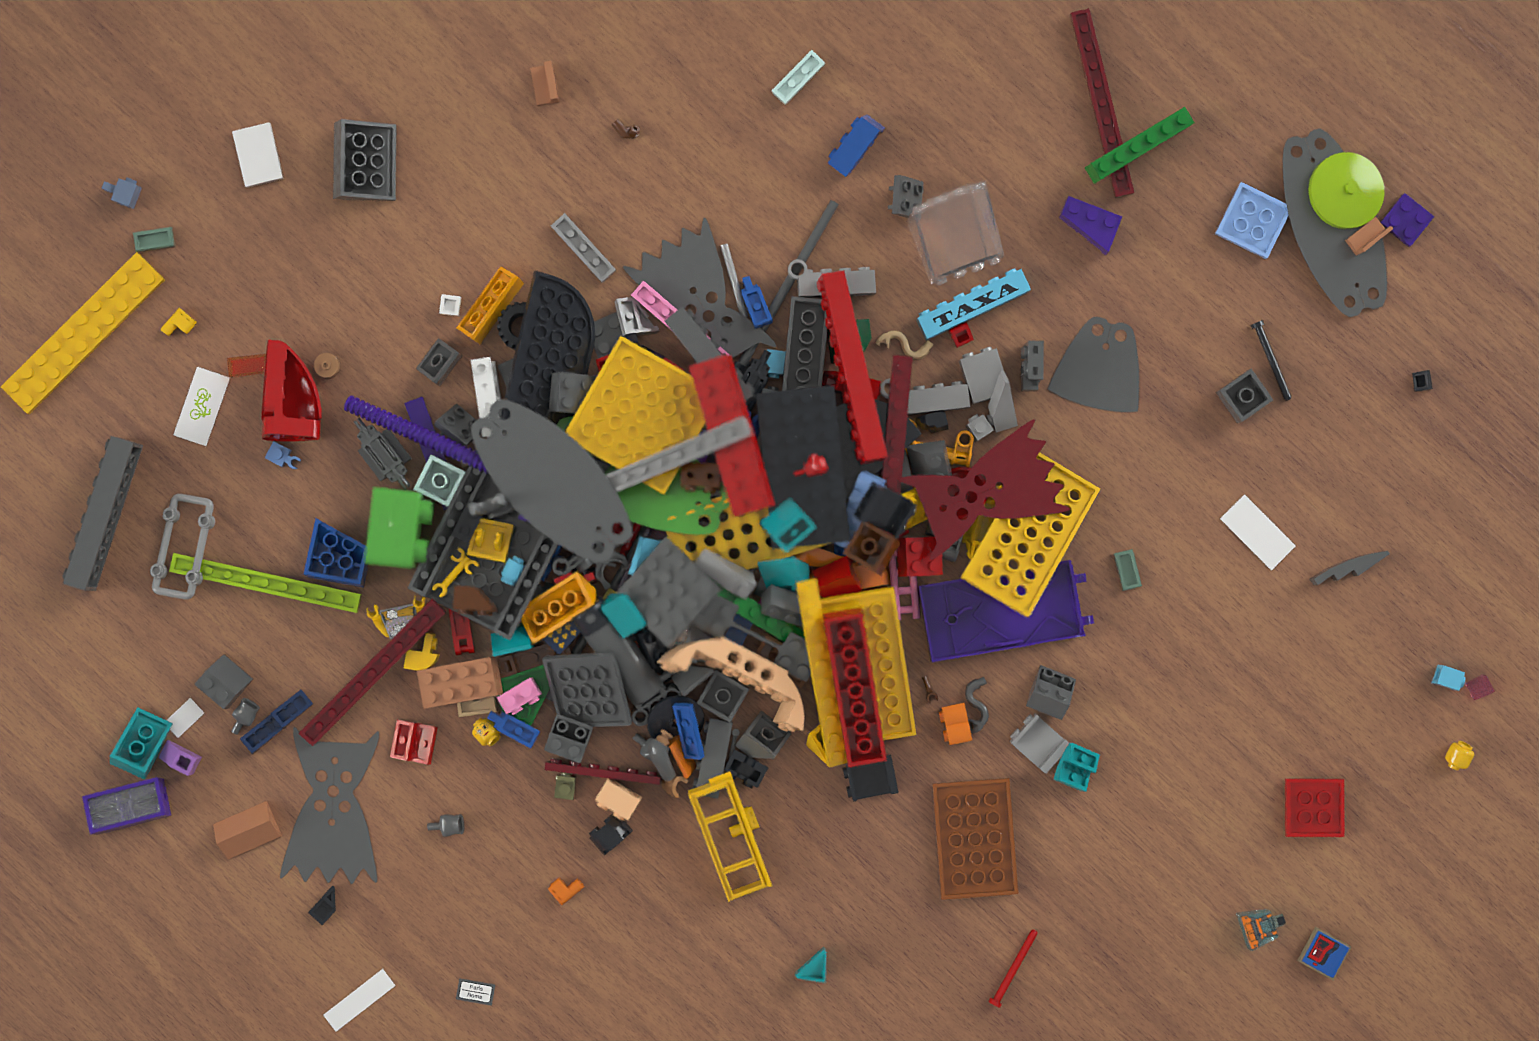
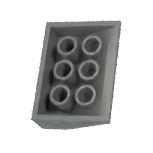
(364, 161)

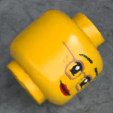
(486, 732)

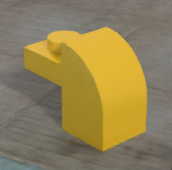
(423, 659)

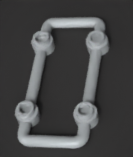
(194, 576)

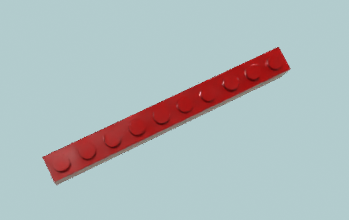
(852, 367)

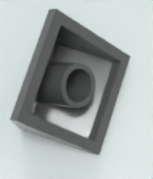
(439, 362)

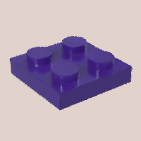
(1407, 219)

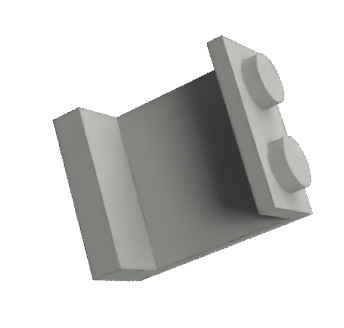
(1039, 742)

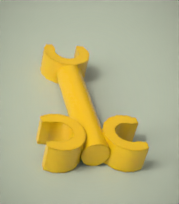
(463, 562)

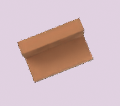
(545, 84)
(1367, 236)

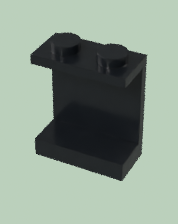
(885, 509)
(871, 779)

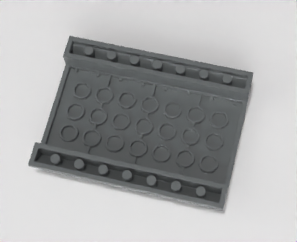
(525, 543)

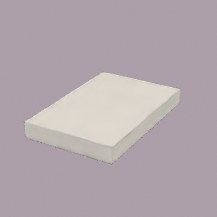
(257, 155)

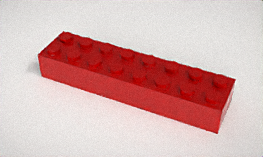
(740, 461)
(854, 686)

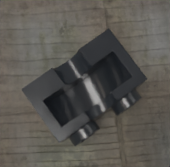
(746, 769)
(610, 834)

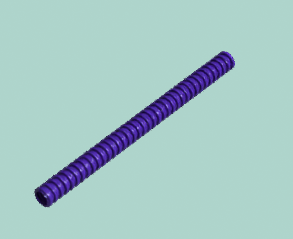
(407, 429)

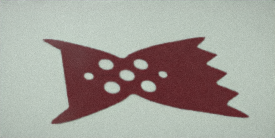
(1008, 462)

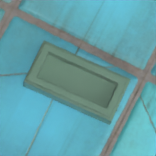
(153, 239)
(1127, 569)

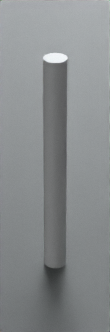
(734, 280)

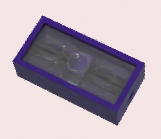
(126, 806)

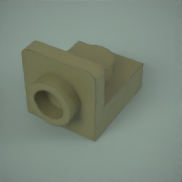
(565, 786)

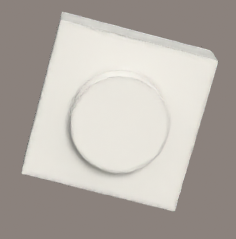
(450, 305)

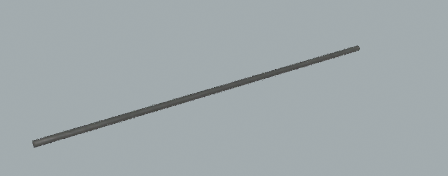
(745, 357)

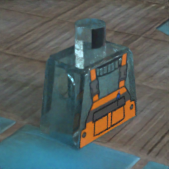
(1259, 927)

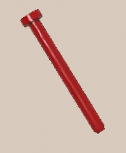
(1013, 969)

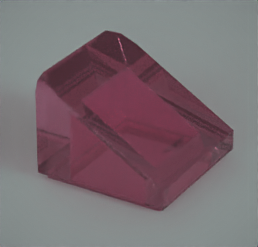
(1479, 687)

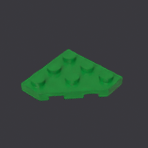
(529, 712)

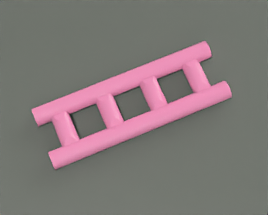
(912, 589)

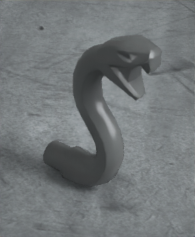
(971, 687)

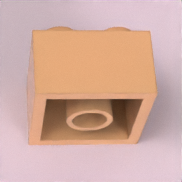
(618, 799)

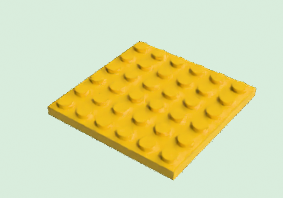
(637, 410)

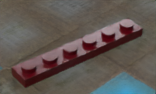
(594, 770)

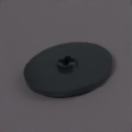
(662, 716)

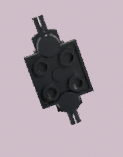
(755, 373)
(652, 648)

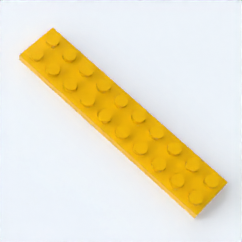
(82, 333)

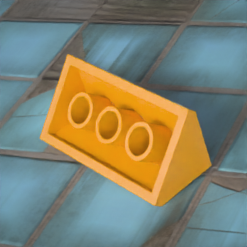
(489, 305)
(557, 606)

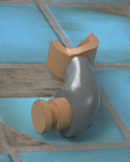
(659, 755)

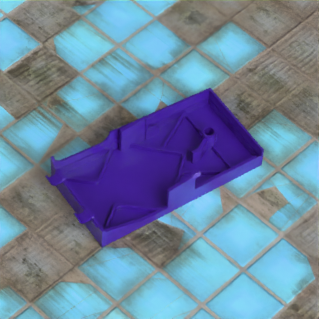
(970, 622)

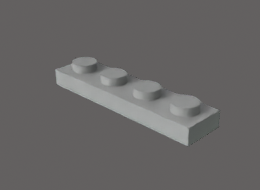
(583, 248)

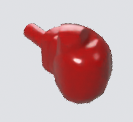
(815, 466)

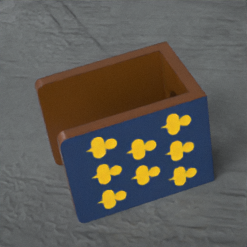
(562, 637)

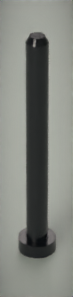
(1271, 359)

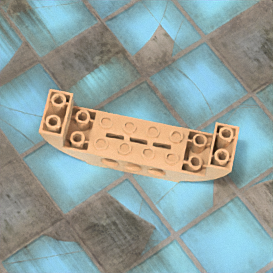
(749, 669)

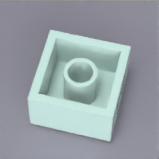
(439, 480)

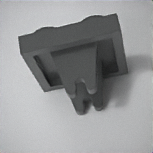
(906, 195)
(456, 425)

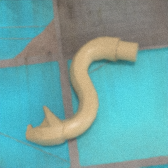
(919, 354)

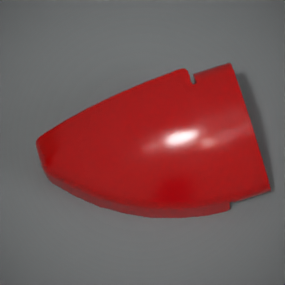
(289, 397)

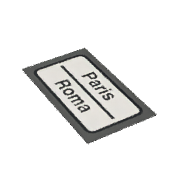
(475, 992)

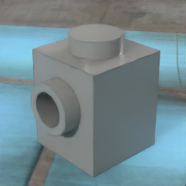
(979, 427)

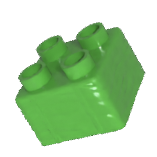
(397, 527)

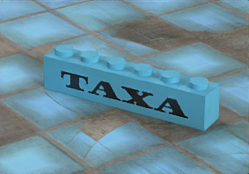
(973, 304)

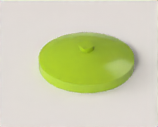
(1346, 190)

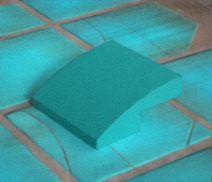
(1076, 767)

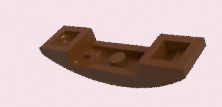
(526, 659)

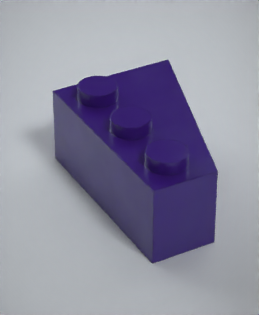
(1091, 222)

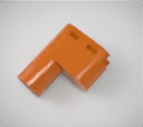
(563, 892)

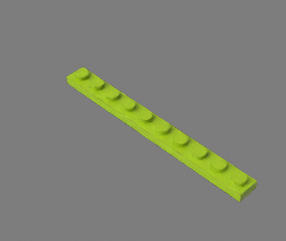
(269, 583)

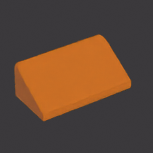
(686, 766)

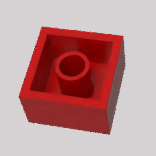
(915, 555)

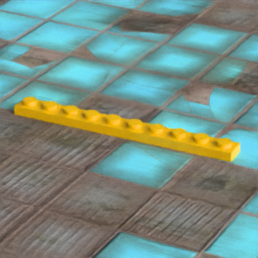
(821, 672)

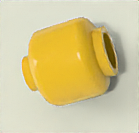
(1459, 755)

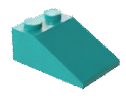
(140, 743)

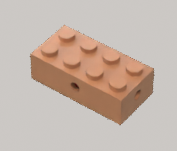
(460, 682)

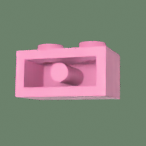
(521, 694)

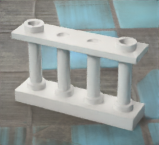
(486, 388)

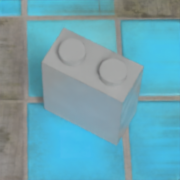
(981, 373)

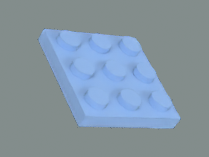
(1253, 220)

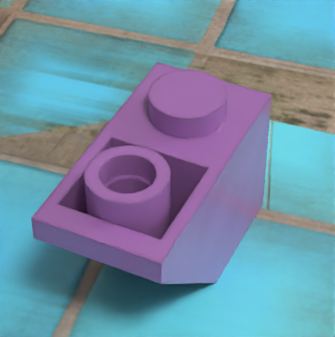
(179, 758)

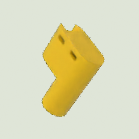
(178, 319)
(736, 830)

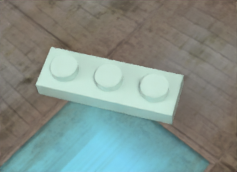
(798, 77)

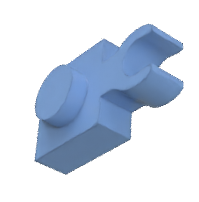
(280, 454)

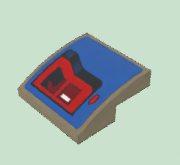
(1324, 953)

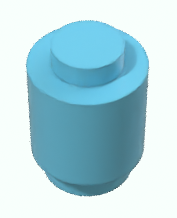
(512, 570)

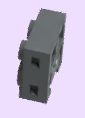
(1033, 365)

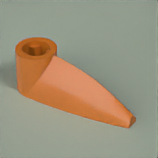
(817, 557)

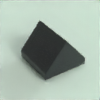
(1422, 381)

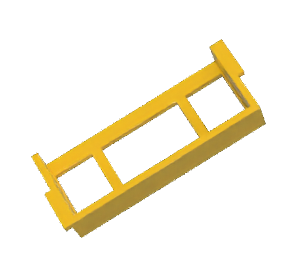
(716, 783)

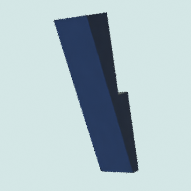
(276, 721)

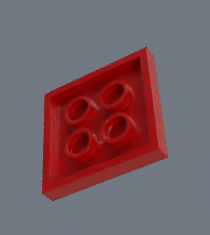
(1314, 807)

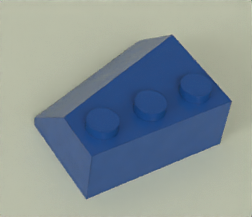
(335, 557)

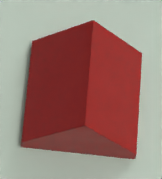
(837, 579)

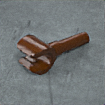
(929, 690)

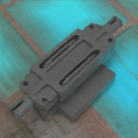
(383, 453)

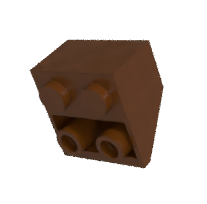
(471, 599)

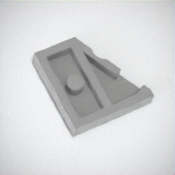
(633, 318)

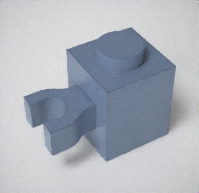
(124, 192)

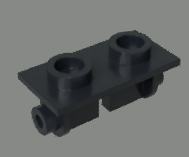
(466, 525)

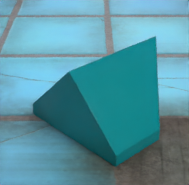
(814, 968)

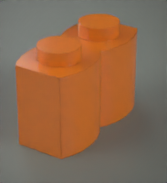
(955, 723)

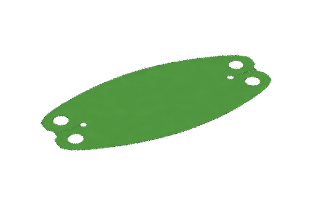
(653, 508)

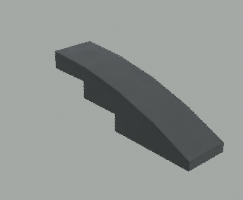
(1354, 565)

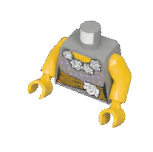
(392, 620)

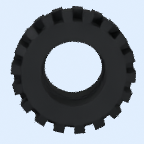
(505, 323)

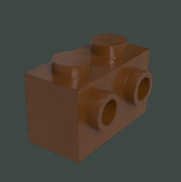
(700, 477)

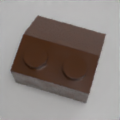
(872, 548)

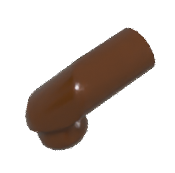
(626, 132)

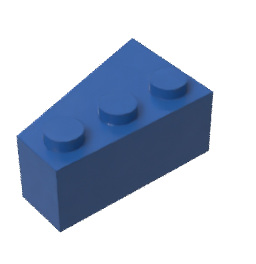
(855, 144)

